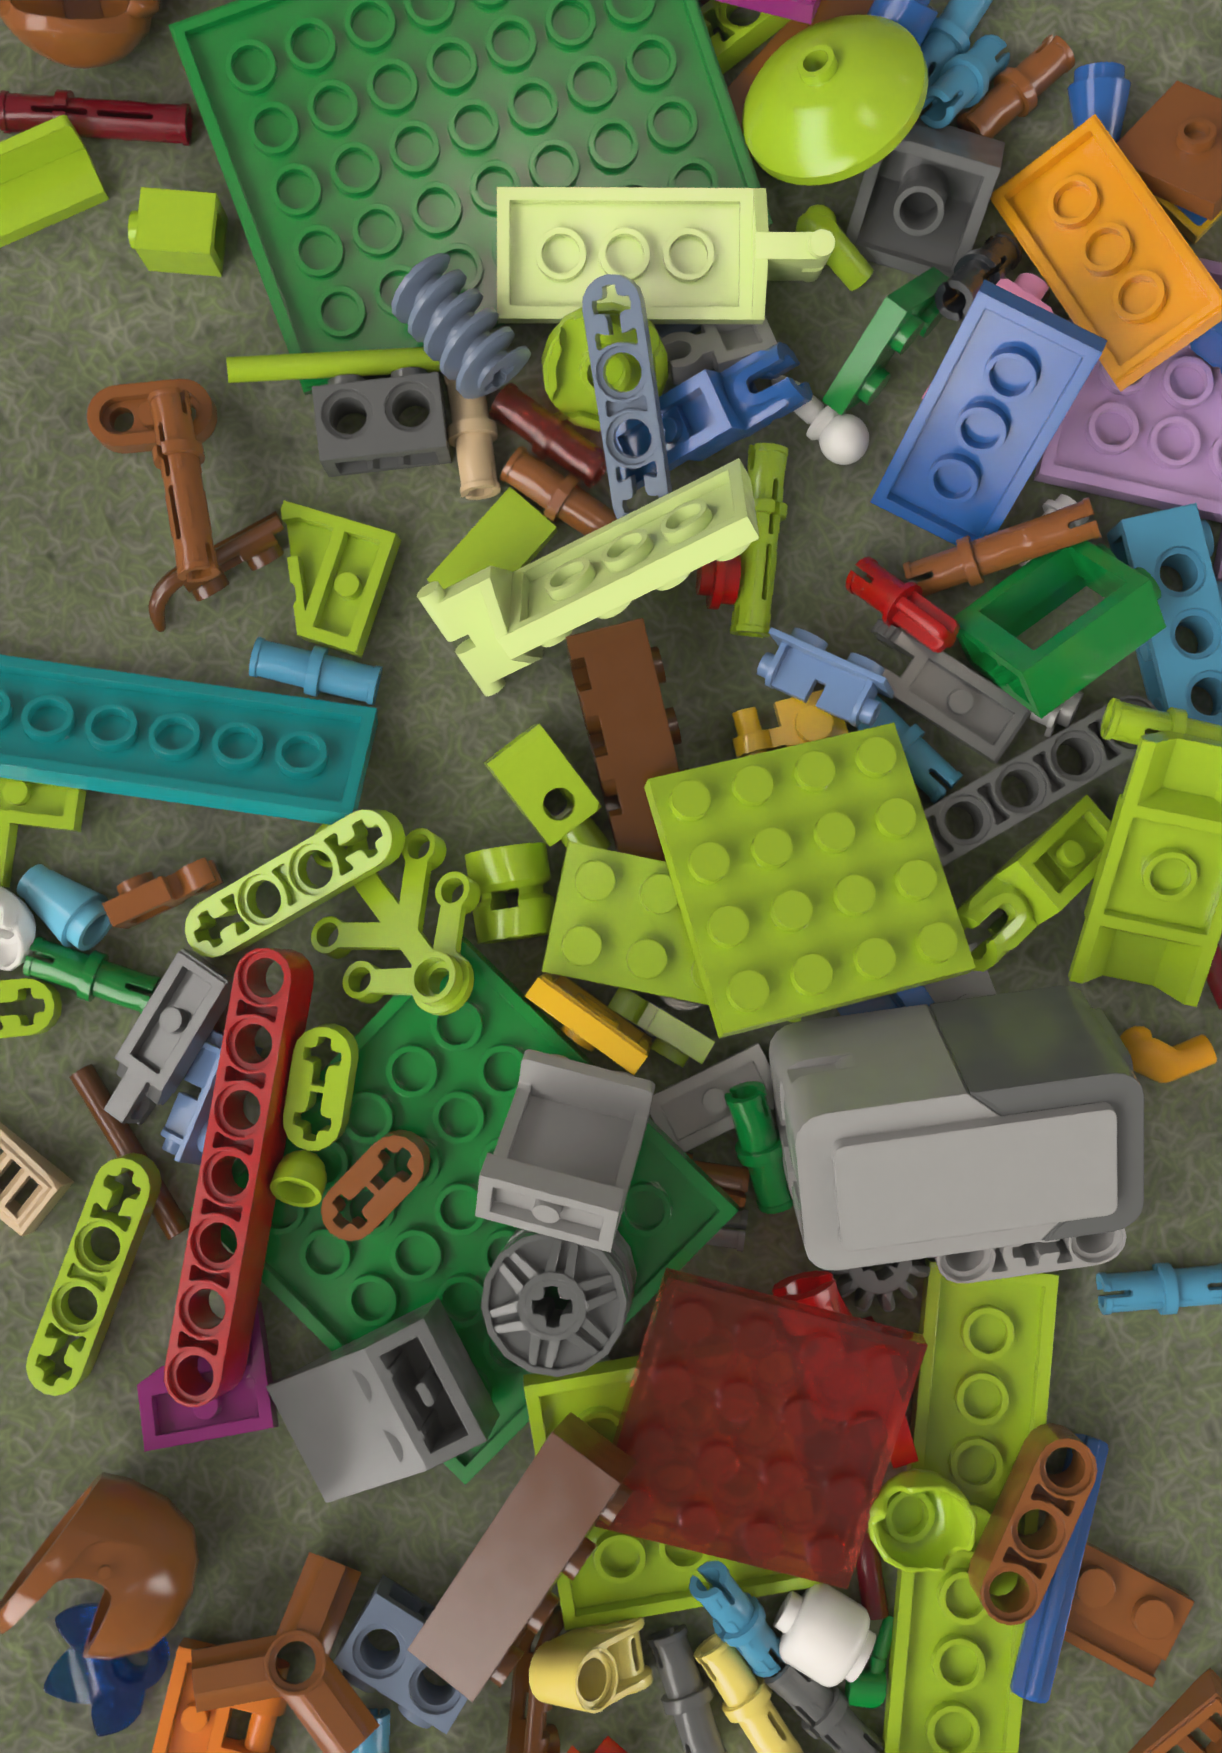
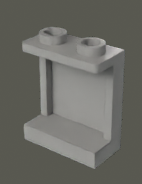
(566, 1150)

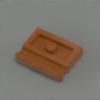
(1124, 1615)

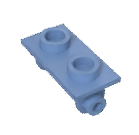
(848, 683)
(189, 1116)

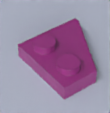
(233, 1413)

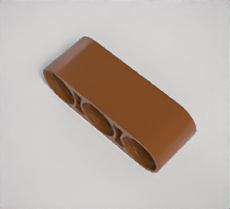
(1039, 1553)

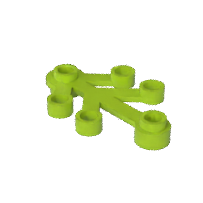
(402, 930)

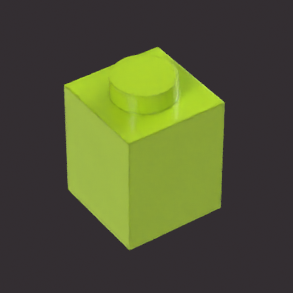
(179, 231)

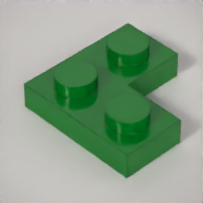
(893, 328)

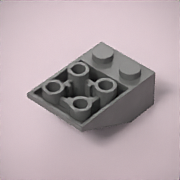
(386, 1404)

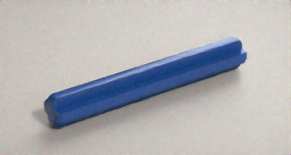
(1046, 1629)

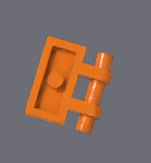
(205, 1732)

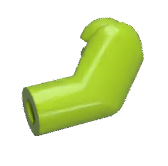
(845, 258)

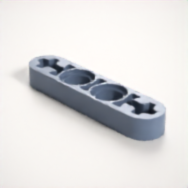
(616, 405)

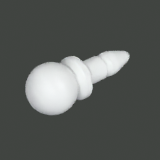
(840, 437)

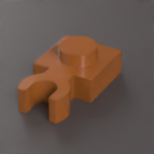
(148, 896)

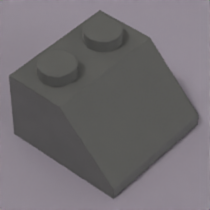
(926, 199)

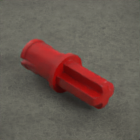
(903, 605)

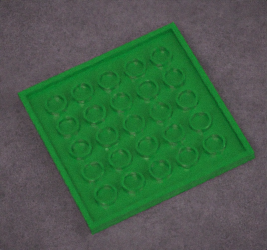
(454, 1088)

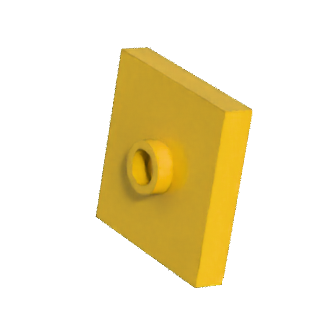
(590, 1021)

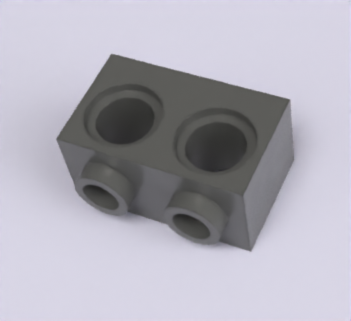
(381, 441)

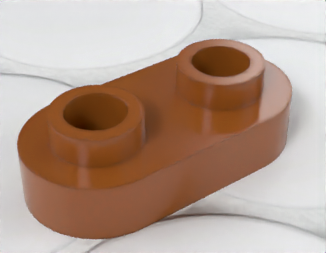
(133, 399)

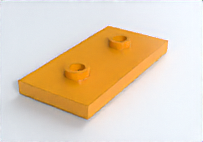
(1110, 252)

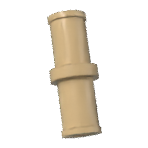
(473, 437)

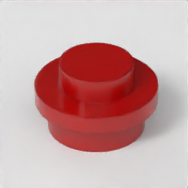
(719, 582)

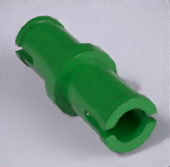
(90, 974)
(759, 1145)

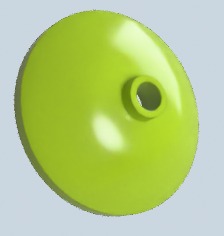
(835, 99)

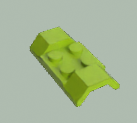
(1160, 872)

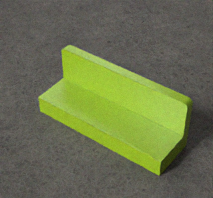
(45, 179)

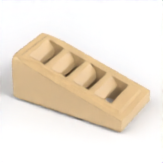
(52, 1184)

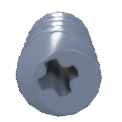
(452, 329)

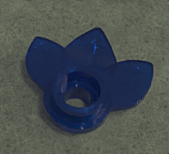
(111, 1686)

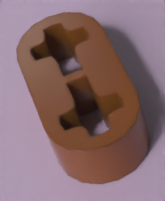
(365, 1174)

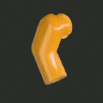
(1166, 1062)

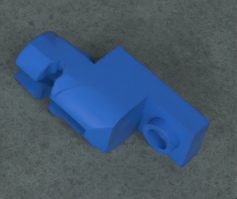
(717, 410)

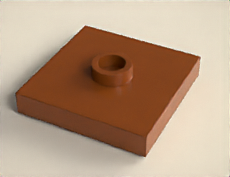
(1180, 149)

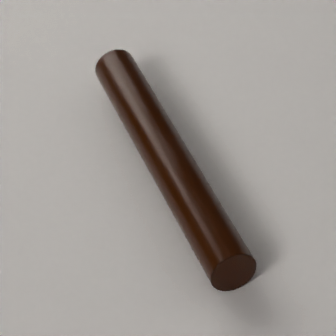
(124, 1142)

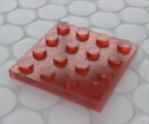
(761, 1427)

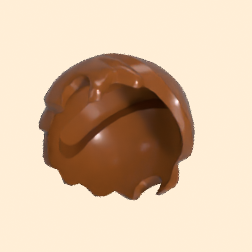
(80, 31)

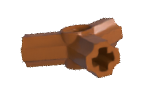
(249, 1672)

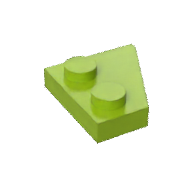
(336, 576)

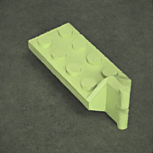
(688, 249)
(592, 577)

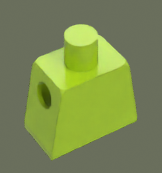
(532, 768)

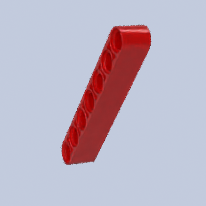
(218, 1198)

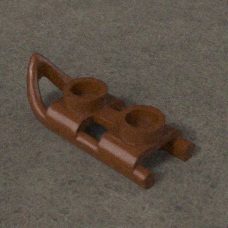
(253, 544)
(532, 1733)

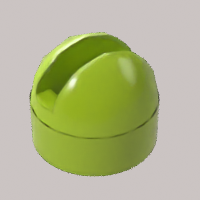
(299, 1179)

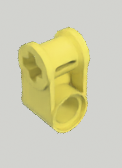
(591, 1666)

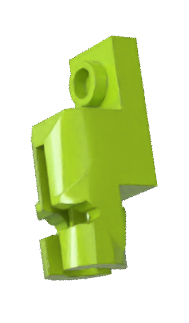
(1037, 881)

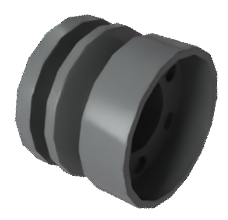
(529, 1325)

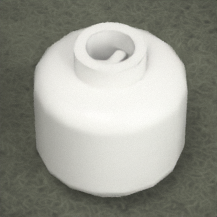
(824, 1634)

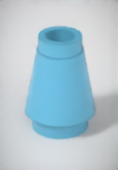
(65, 907)

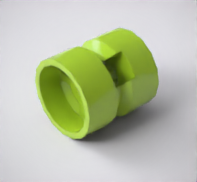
(508, 870)

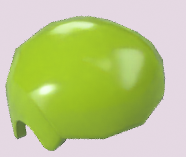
(921, 1521)

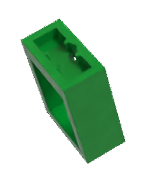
(1080, 651)

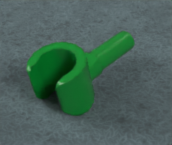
(870, 1686)

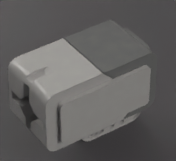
(962, 1135)

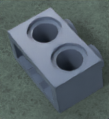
(397, 1671)

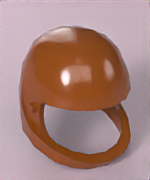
(132, 1547)

